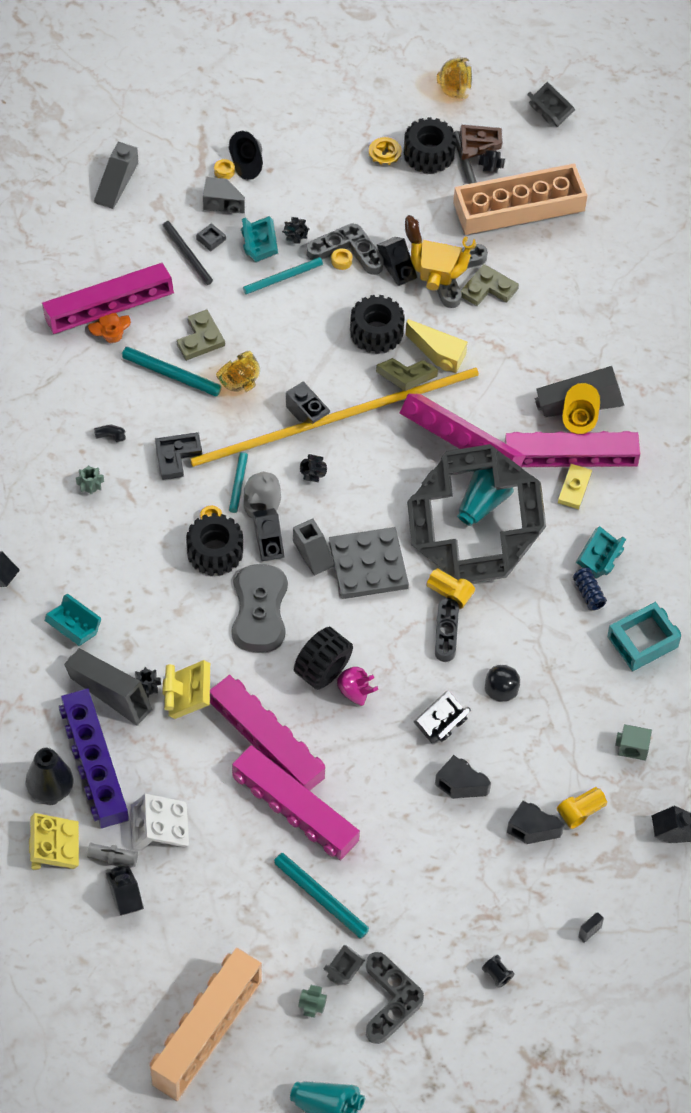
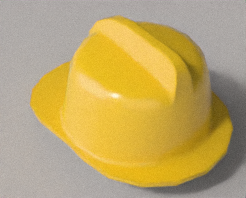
(581, 408)

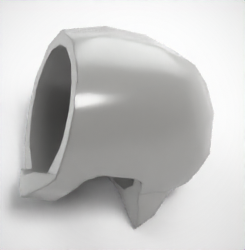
(264, 489)

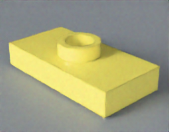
(574, 486)

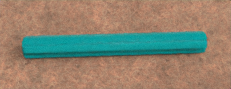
(171, 371)
(321, 895)

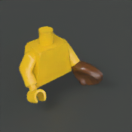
(436, 261)

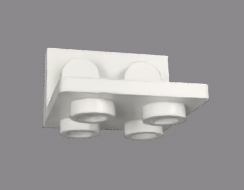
(159, 821)

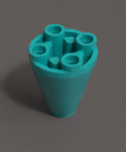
(481, 497)
(327, 1097)

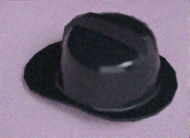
(246, 154)

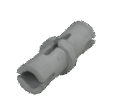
(112, 854)

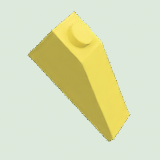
(438, 346)

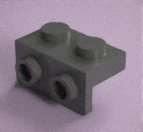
(551, 103)

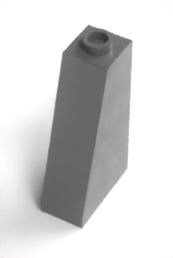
(552, 396)
(109, 685)

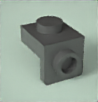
(344, 966)

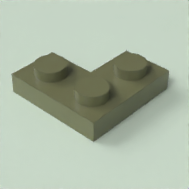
(488, 281)
(205, 336)
(404, 376)

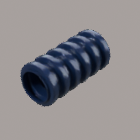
(589, 588)

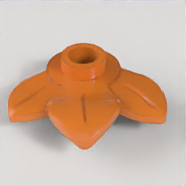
(110, 327)

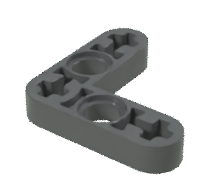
(352, 242)
(474, 261)
(399, 993)

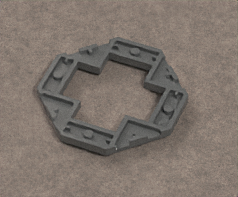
(513, 542)

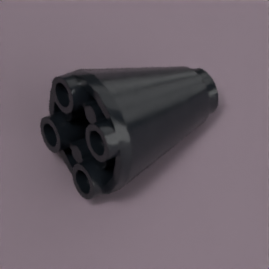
(49, 777)

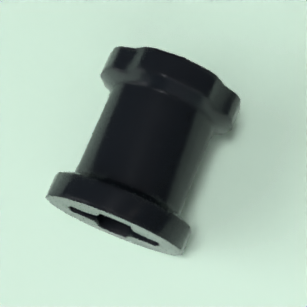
(498, 971)

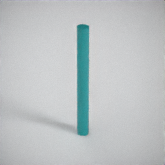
(282, 275)

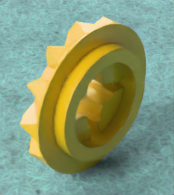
(379, 145)

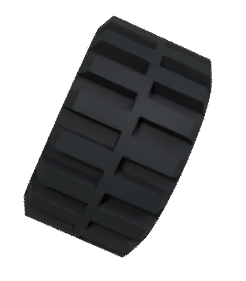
(426, 157)
(377, 310)
(211, 529)
(323, 658)

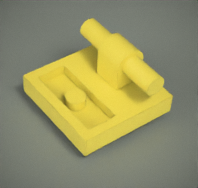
(186, 689)
(53, 841)

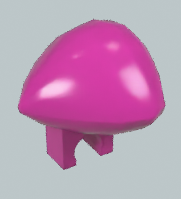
(355, 684)

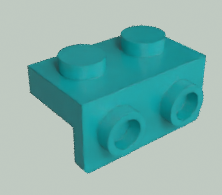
(259, 238)
(601, 552)
(74, 620)

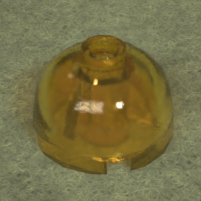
(455, 78)
(240, 374)

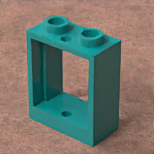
(628, 650)

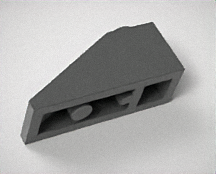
(117, 174)

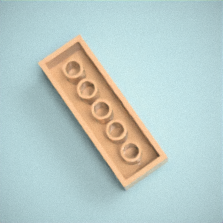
(520, 199)
(206, 1023)

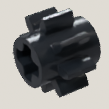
(491, 161)
(295, 230)
(313, 468)
(148, 680)

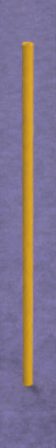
(242, 446)

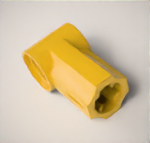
(446, 585)
(576, 810)

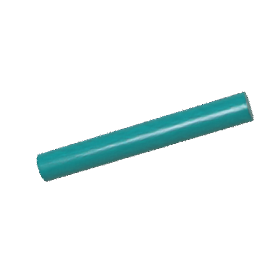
(238, 482)

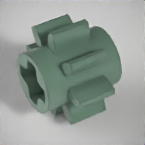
(89, 479)
(312, 1001)

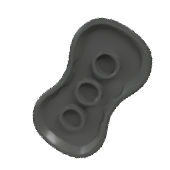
(259, 617)

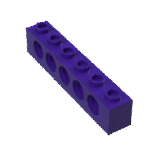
(114, 810)

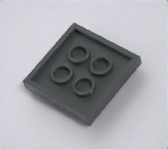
(368, 563)

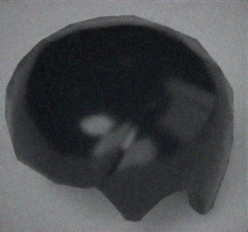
(502, 683)

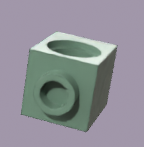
(634, 742)

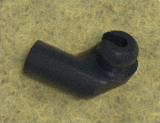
(108, 430)

